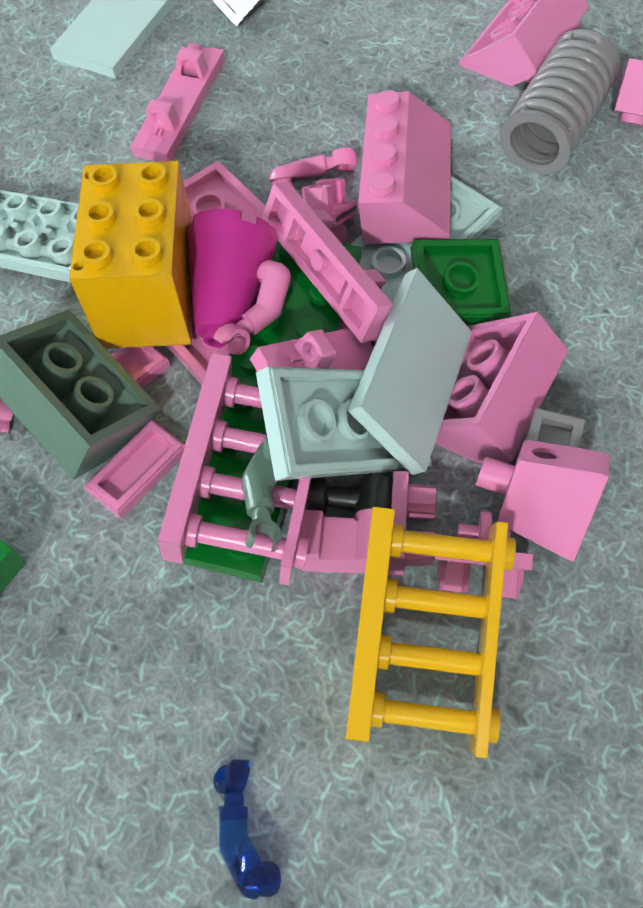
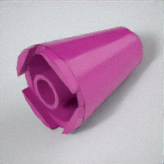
(224, 267)

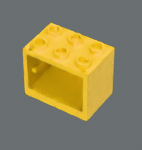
(133, 254)

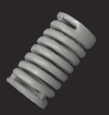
(560, 102)

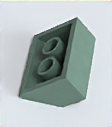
(71, 392)

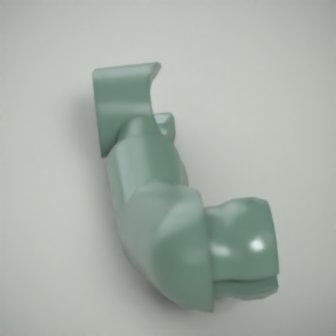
(257, 489)

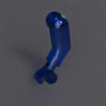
(249, 873)

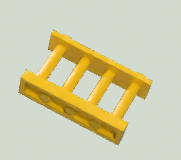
(378, 652)

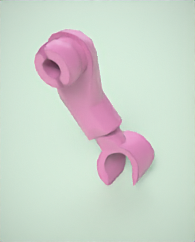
(342, 160)
(268, 307)

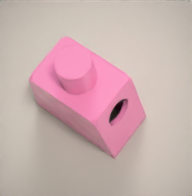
(549, 493)

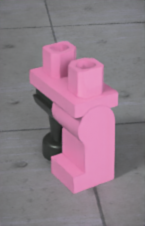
(343, 542)

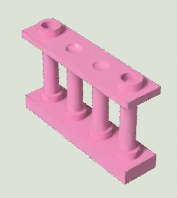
(198, 479)

